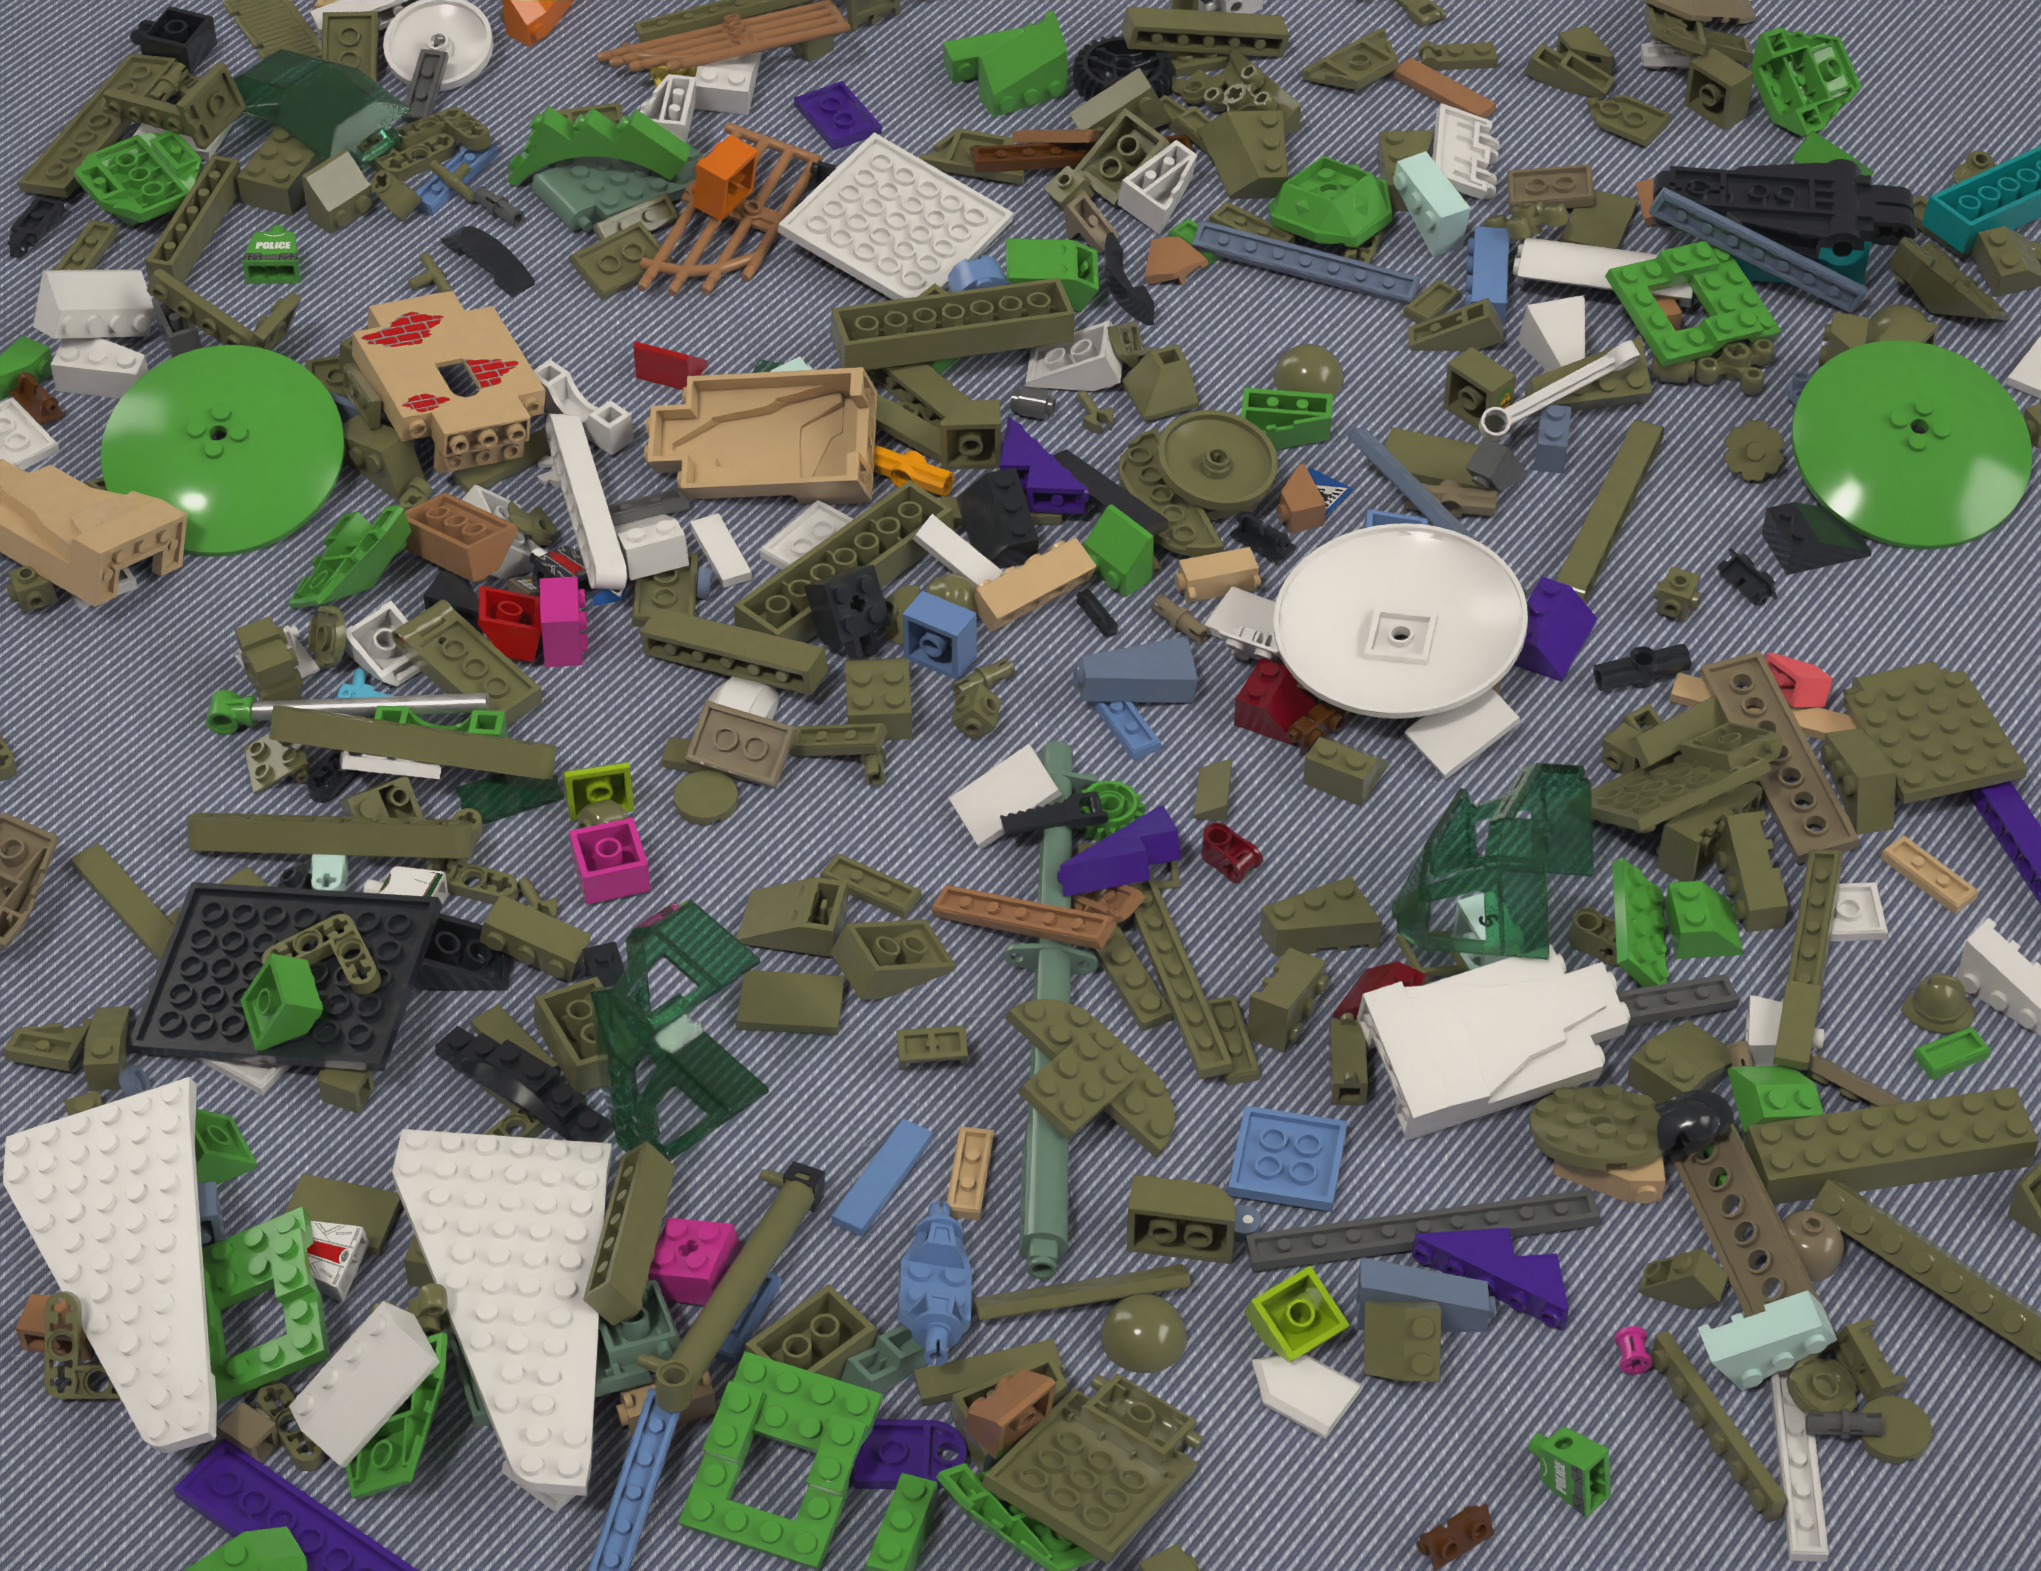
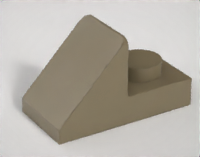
(1087, 219)

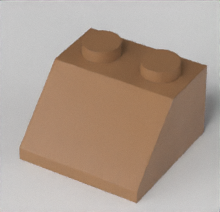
(1010, 1411)

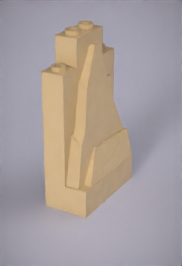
(770, 436)
(84, 533)

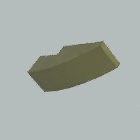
(1568, 72)

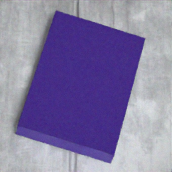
(837, 115)

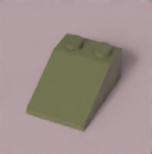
(1119, 153)
(890, 956)
(1678, 1063)

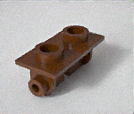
(36, 400)
(1325, 719)
(1463, 1533)

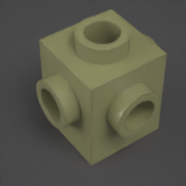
(1067, 186)
(30, 589)
(1678, 593)
(976, 711)

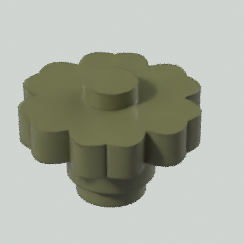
(1753, 450)

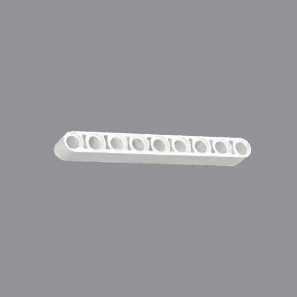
(585, 502)

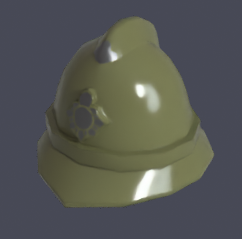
(1939, 1005)

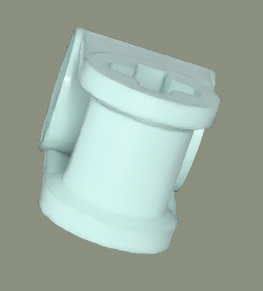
(329, 872)

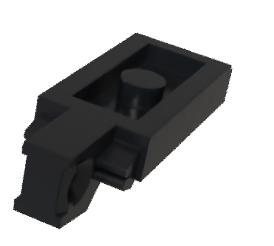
(33, 224)

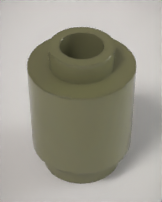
(1672, 373)

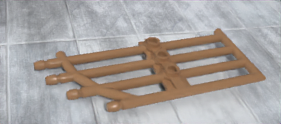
(731, 38)
(749, 214)

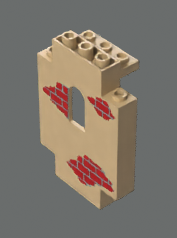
(432, 331)

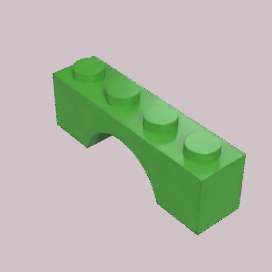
(479, 722)

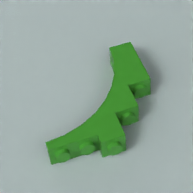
(632, 140)

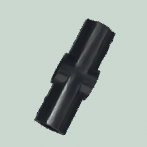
(1642, 667)

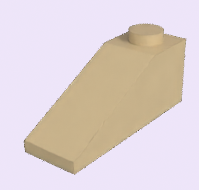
(1634, 1184)

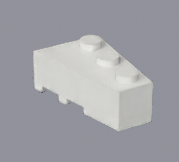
(673, 105)

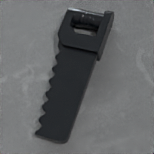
(1058, 815)

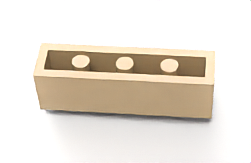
(1033, 584)

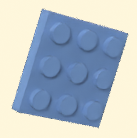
(1288, 1158)

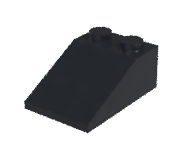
(1810, 537)
(461, 962)

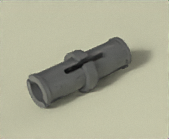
(509, 213)
(1844, 1423)

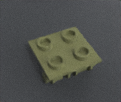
(274, 760)

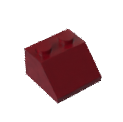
(1271, 701)
(1376, 978)

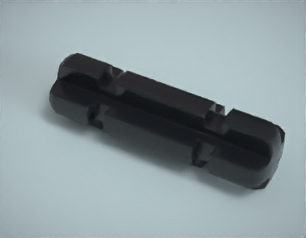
(1097, 613)

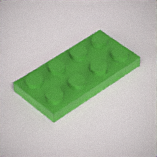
(1639, 925)

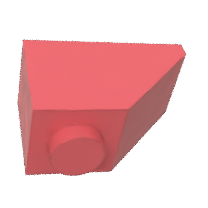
(1799, 681)

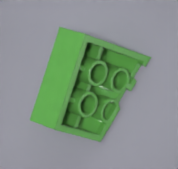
(1024, 68)

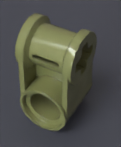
(395, 194)
(1594, 935)

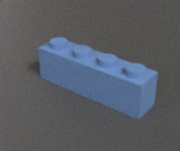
(1488, 268)

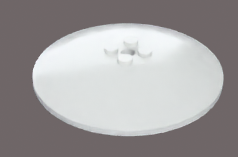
(1390, 580)

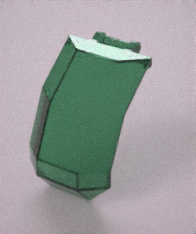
(321, 104)

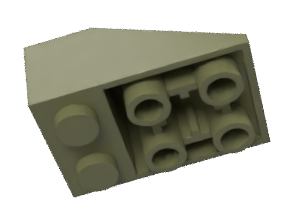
(796, 916)

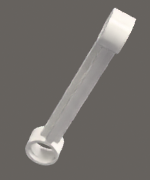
(1616, 359)

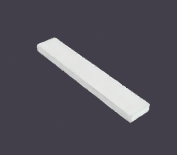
(1798, 1477)

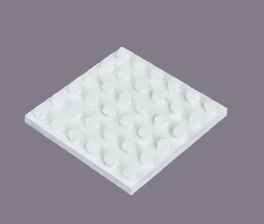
(894, 220)

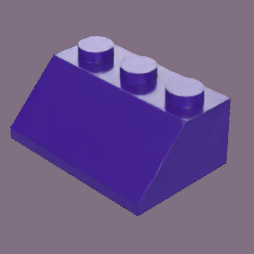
(1555, 629)

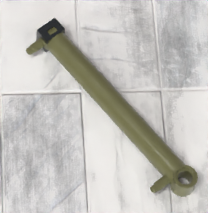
(675, 1379)

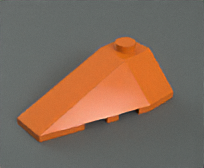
(532, 19)

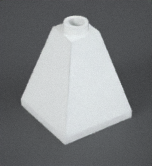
(1555, 332)

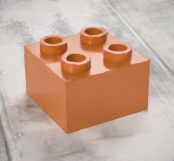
(725, 177)

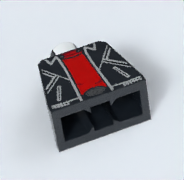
(560, 563)

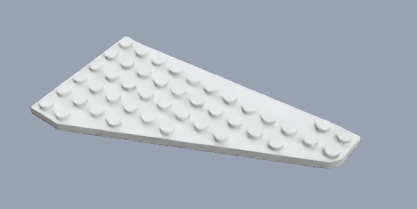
(122, 1231)
(514, 1245)

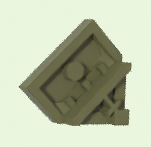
(1128, 342)

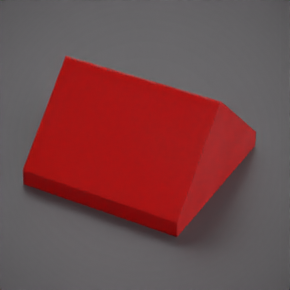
(665, 365)

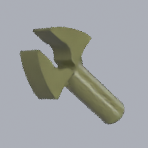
(1091, 421)
(548, 907)

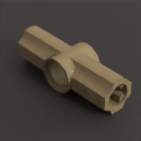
(1460, 499)

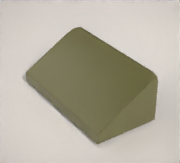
(1213, 791)

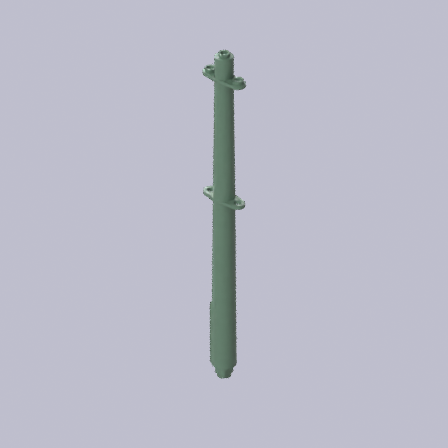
(1044, 1149)

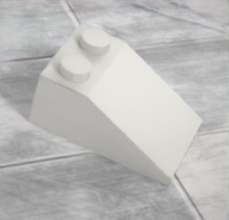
(727, 84)
(1081, 365)
(652, 546)

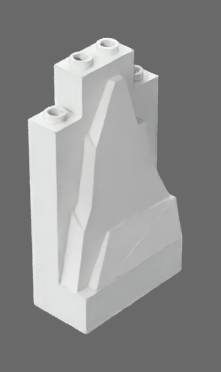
(1490, 1037)

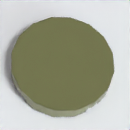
(327, 636)
(705, 797)
(1821, 1385)
(1904, 1430)

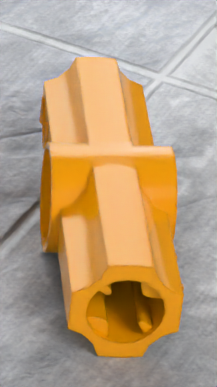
(912, 467)

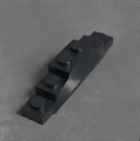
(525, 1083)

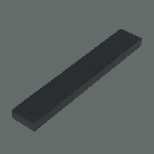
(1106, 492)

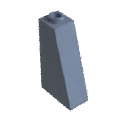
(1139, 674)
(1462, 1300)

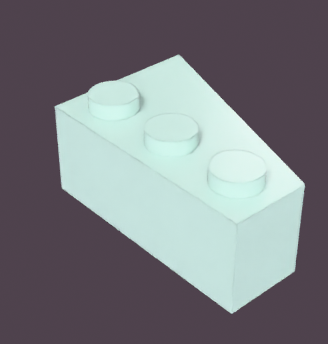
(1432, 203)
(1770, 1340)

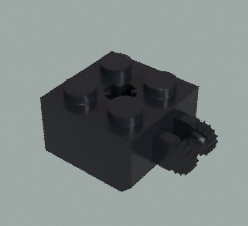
(177, 35)
(849, 608)

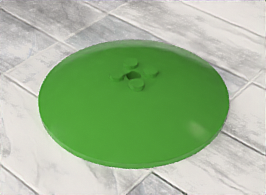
(257, 481)
(1904, 485)

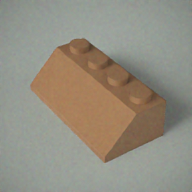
(459, 536)

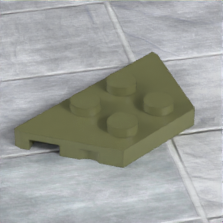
(1355, 63)
(954, 155)

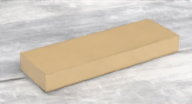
(1929, 874)
(970, 1172)

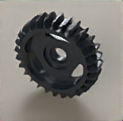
(1097, 66)

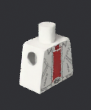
(335, 1256)

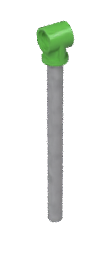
(230, 710)

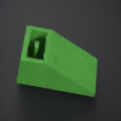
(1054, 258)

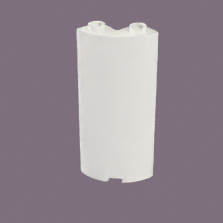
(1582, 266)

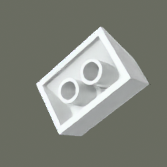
(517, 557)

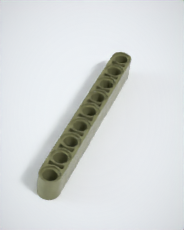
(1611, 507)
(412, 742)
(330, 835)

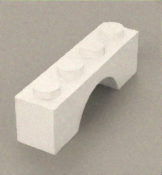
(604, 426)

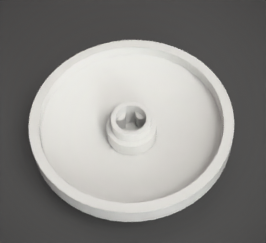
(439, 26)

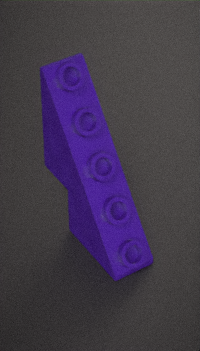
(1047, 482)
(1123, 855)
(1523, 1282)

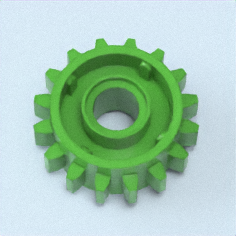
(1120, 804)

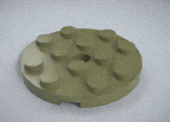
(1596, 1127)

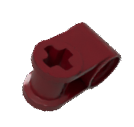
(1227, 852)

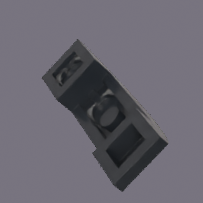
(492, 255)
(1133, 300)

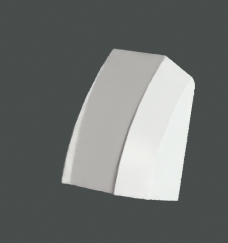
(374, 650)
(747, 696)

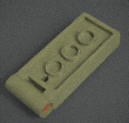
(465, 661)

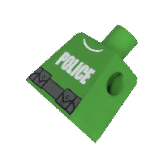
(272, 258)
(1573, 1468)

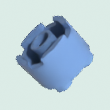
(976, 274)

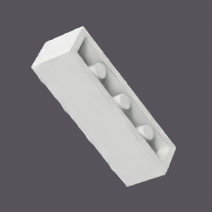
(386, 10)

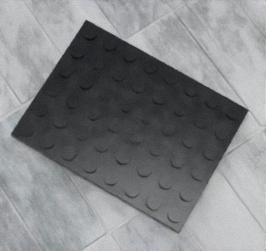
(219, 952)

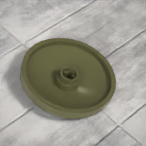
(1217, 460)

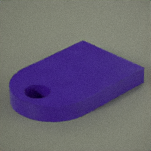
(906, 1448)

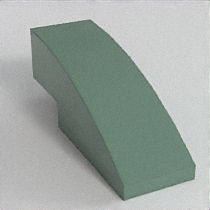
(886, 1363)

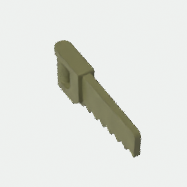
(1422, 11)

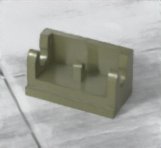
(932, 1045)
(1867, 1361)

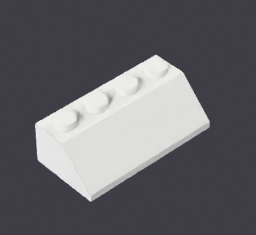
(93, 304)
(364, 1383)

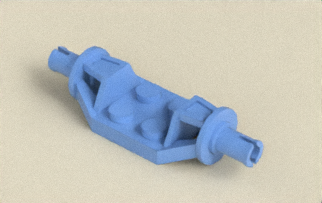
(936, 1284)

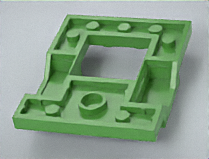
(1720, 286)
(251, 1264)
(791, 1409)

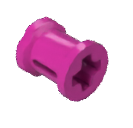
(1622, 1340)

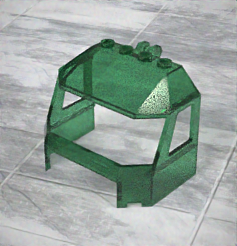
(1514, 862)
(679, 1048)

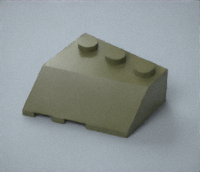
(1248, 152)

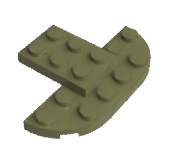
(1692, 38)
(1189, 525)
(1091, 1074)

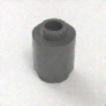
(1033, 402)

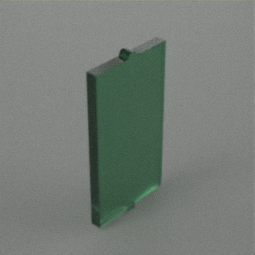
(508, 795)

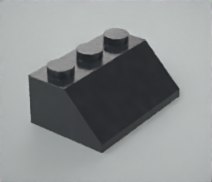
(999, 519)

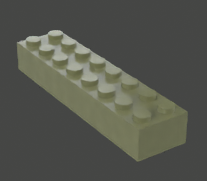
(952, 324)
(875, 538)
(1893, 1144)

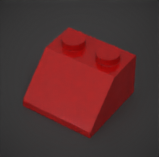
(510, 621)

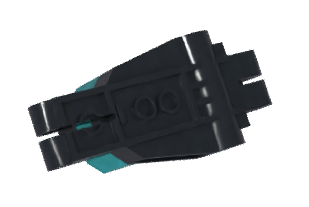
(1807, 207)

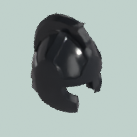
(1692, 1121)

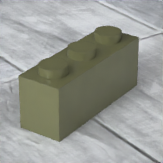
(535, 938)

